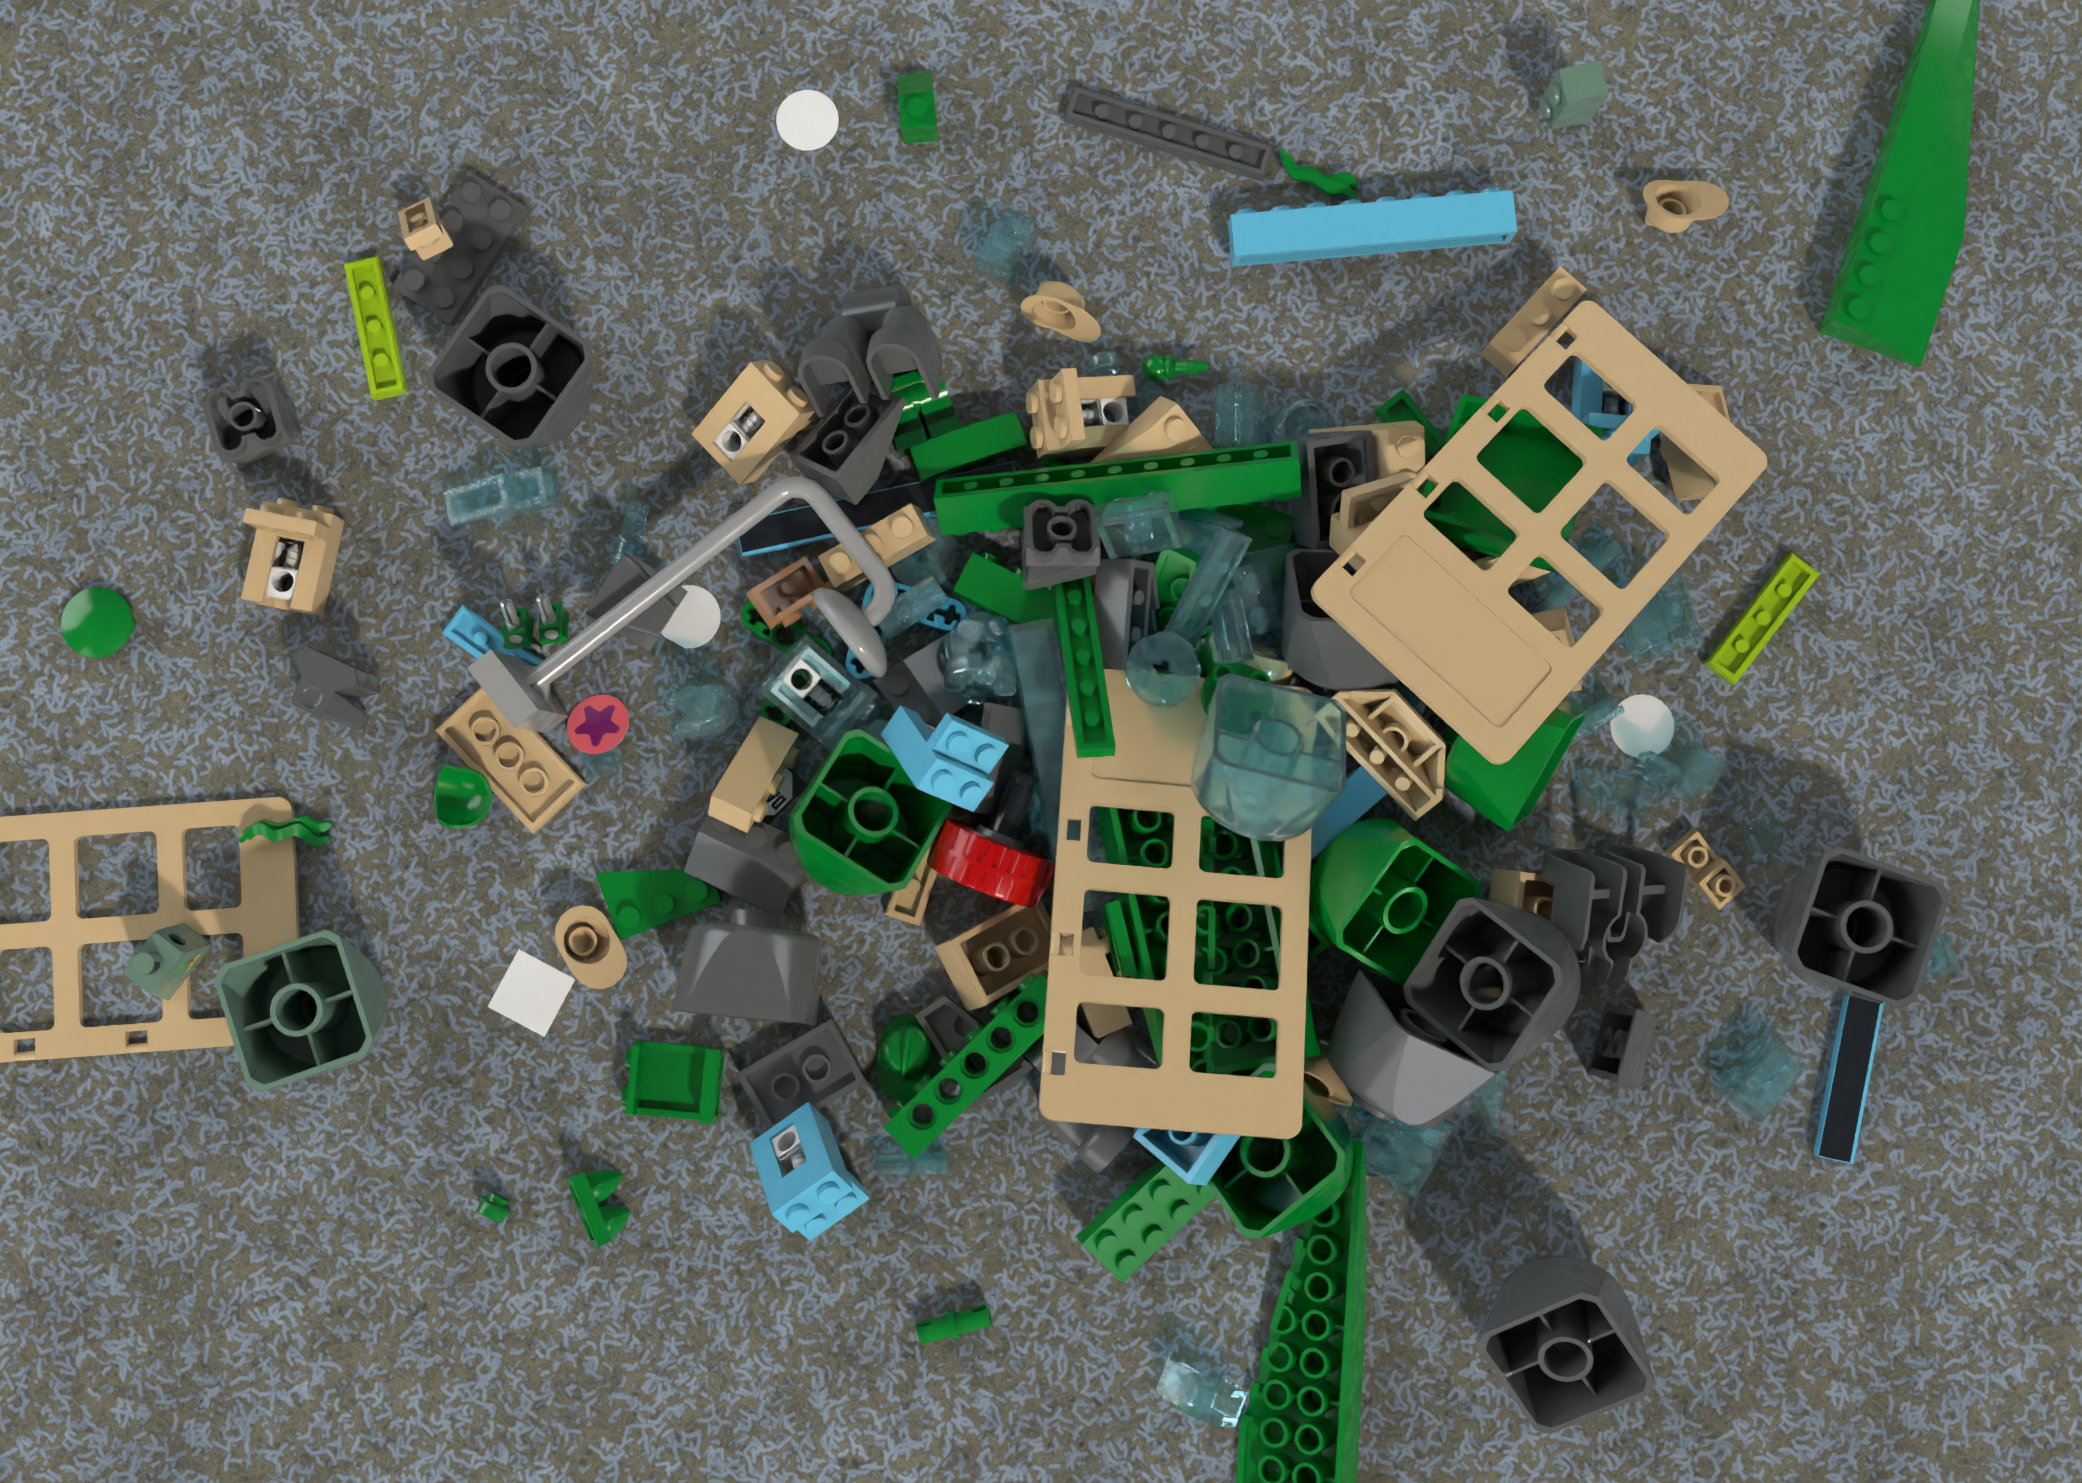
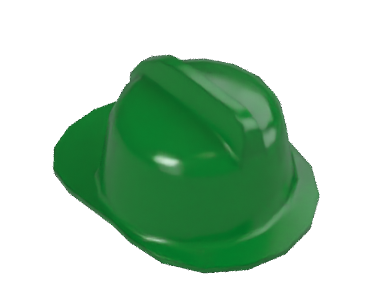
(904, 1057)

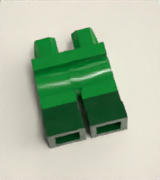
(937, 413)

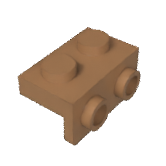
(787, 593)

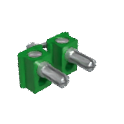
(519, 625)

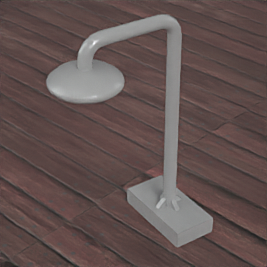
(524, 690)

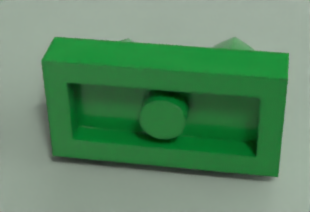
(588, 1191)

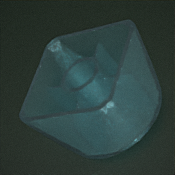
(1269, 758)

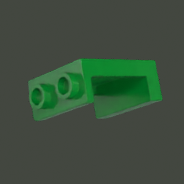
(674, 1081)

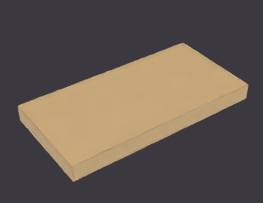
(514, 761)

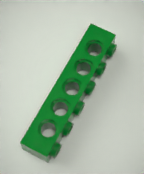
(915, 1133)

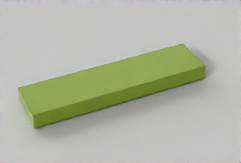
(376, 328)
(1761, 619)

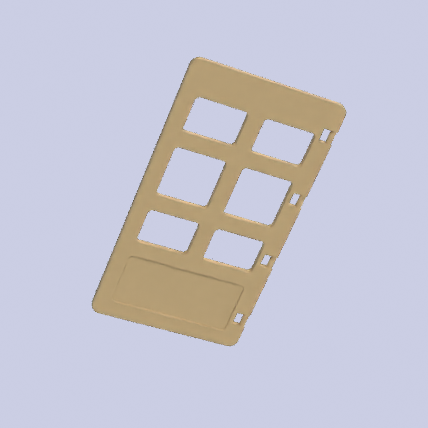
(1455, 626)
(1155, 774)
(263, 919)

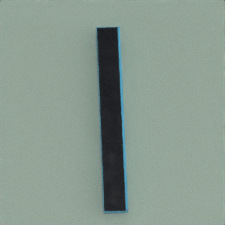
(804, 526)
(1848, 1079)

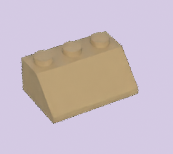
(1686, 477)

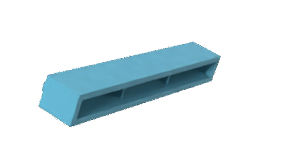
(1372, 227)

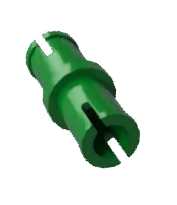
(954, 1324)

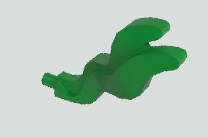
(1330, 185)
(301, 826)

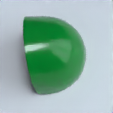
(461, 796)

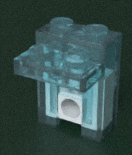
(849, 711)

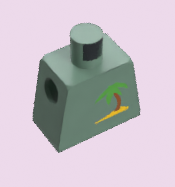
(163, 963)

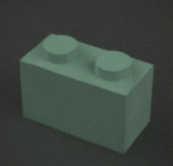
(1574, 95)

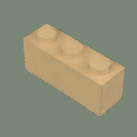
(1533, 321)
(889, 538)
(754, 775)

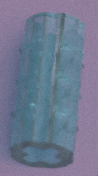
(913, 606)

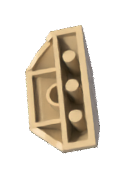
(1395, 747)

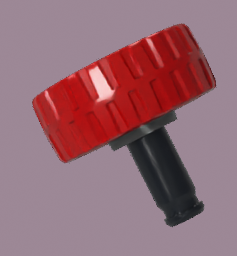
(992, 855)

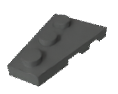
(947, 1026)

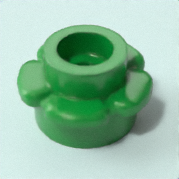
(494, 1207)

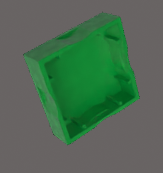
(1524, 460)

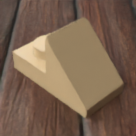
(424, 229)

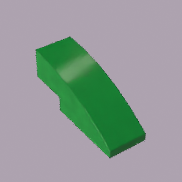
(969, 446)

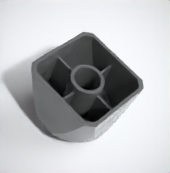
(493, 350)
(1314, 641)
(1891, 929)
(750, 970)
(1496, 981)
(1398, 1059)
(1565, 1342)

